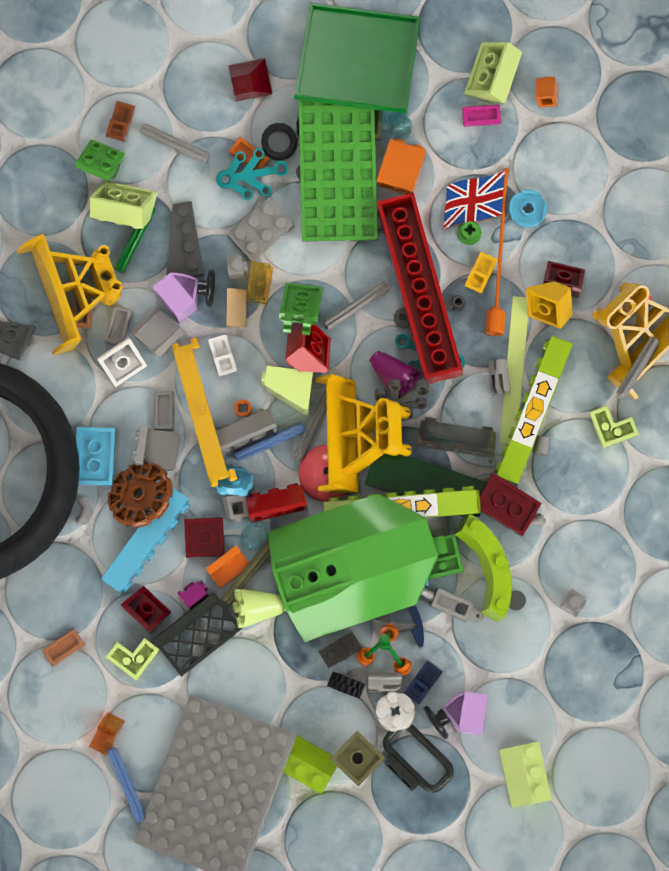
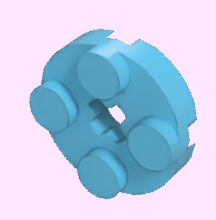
(530, 219)
(240, 486)

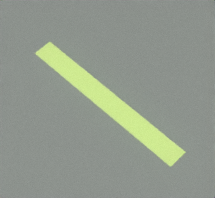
(515, 363)

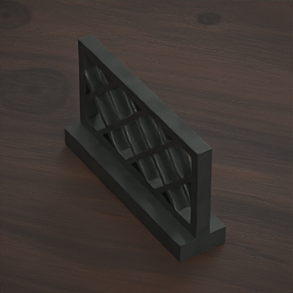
(185, 621)

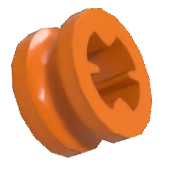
(242, 402)

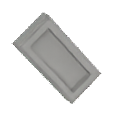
(118, 325)
(163, 410)

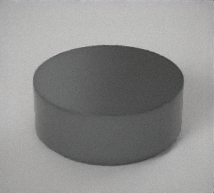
(517, 600)

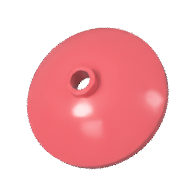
(312, 474)

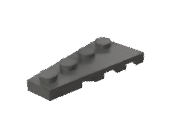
(183, 245)
(15, 338)

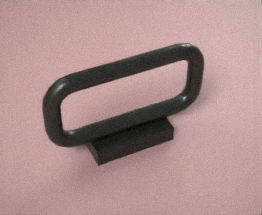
(406, 772)

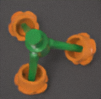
(387, 634)

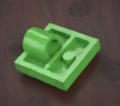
(100, 160)
(449, 557)

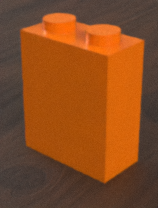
(401, 166)

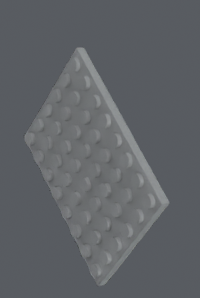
(215, 787)

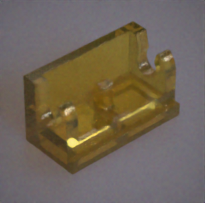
(259, 282)

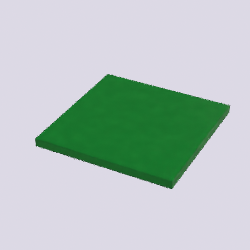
(357, 58)

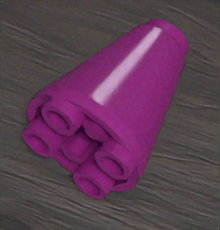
(391, 368)

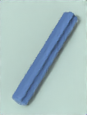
(269, 441)
(126, 784)

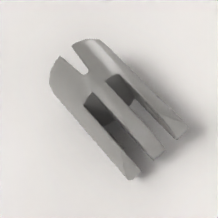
(499, 376)
(384, 682)

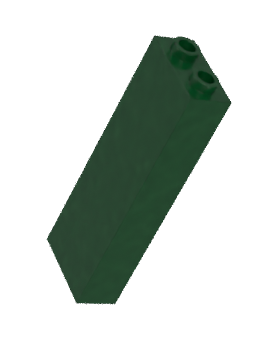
(410, 474)

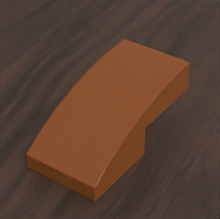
(120, 121)

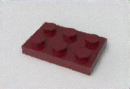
(508, 504)

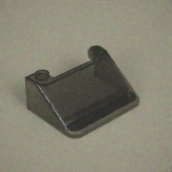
(457, 438)

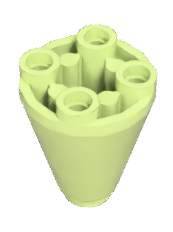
(256, 606)

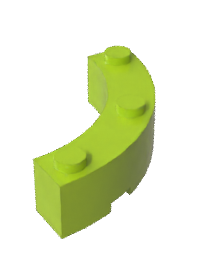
(493, 563)

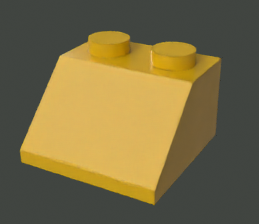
(550, 303)

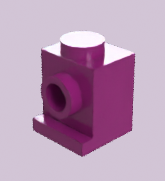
(193, 593)

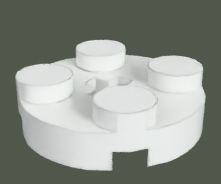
(392, 701)

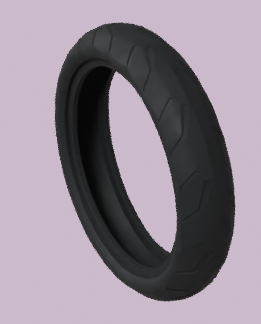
(61, 475)

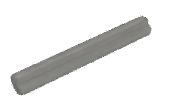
(174, 142)
(356, 305)
(637, 368)
(311, 428)

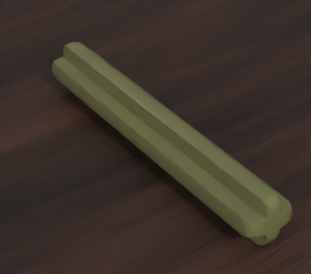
(247, 573)

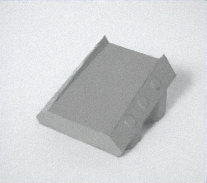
(158, 332)

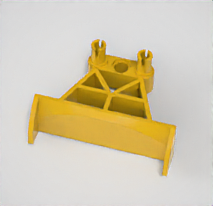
(99, 264)
(613, 317)
(347, 431)

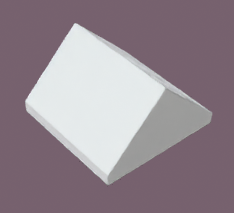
(121, 362)

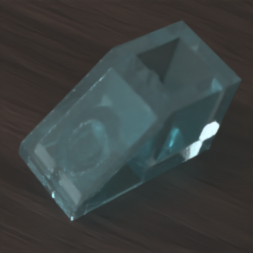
(398, 125)

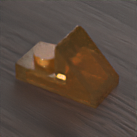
(106, 733)

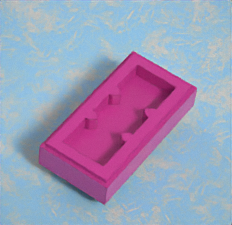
(481, 115)

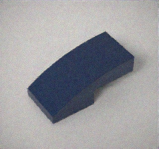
(418, 632)
(423, 682)

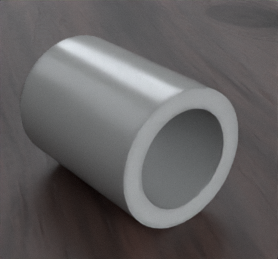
(542, 446)

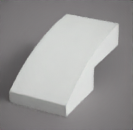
(222, 355)

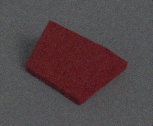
(565, 275)
(146, 609)

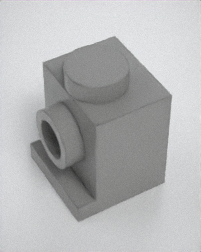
(237, 267)
(241, 507)
(573, 603)

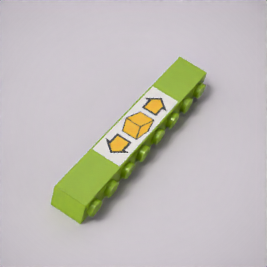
(534, 410)
(428, 504)

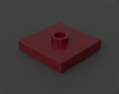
(204, 537)

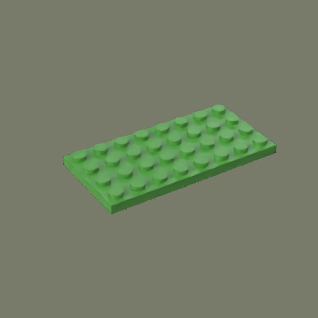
(337, 172)

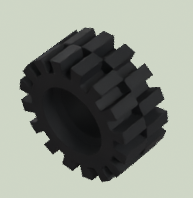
(346, 685)

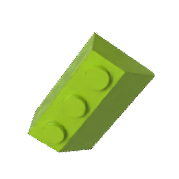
(310, 765)

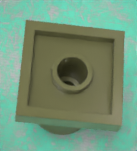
(354, 746)

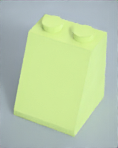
(289, 386)

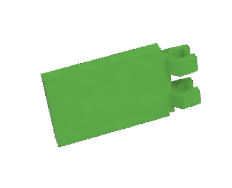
(300, 305)

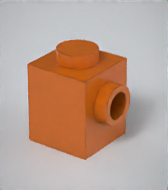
(546, 91)

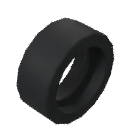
(279, 155)

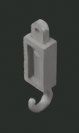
(447, 602)

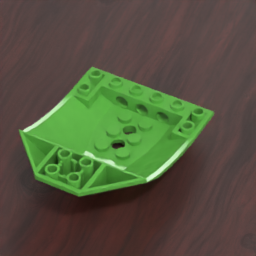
(379, 560)

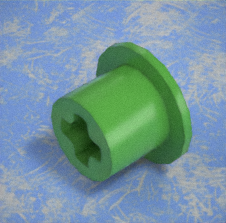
(469, 233)

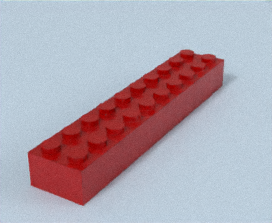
(419, 288)

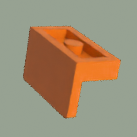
(227, 567)

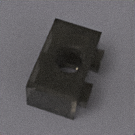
(340, 650)

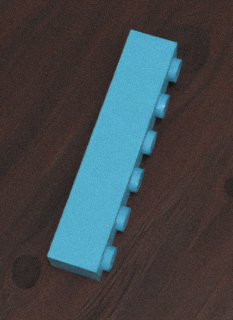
(142, 545)

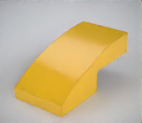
(481, 272)

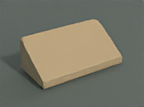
(236, 308)

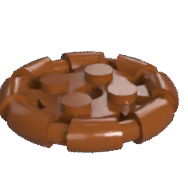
(147, 501)

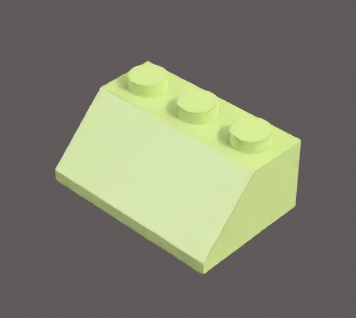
(493, 72)
(122, 204)
(525, 774)

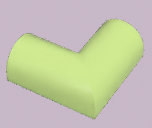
(610, 432)
(135, 662)

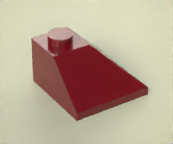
(250, 80)

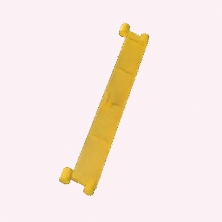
(201, 413)

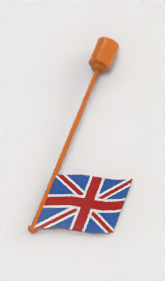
(476, 202)

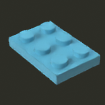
(96, 455)

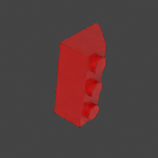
(308, 352)
(276, 502)

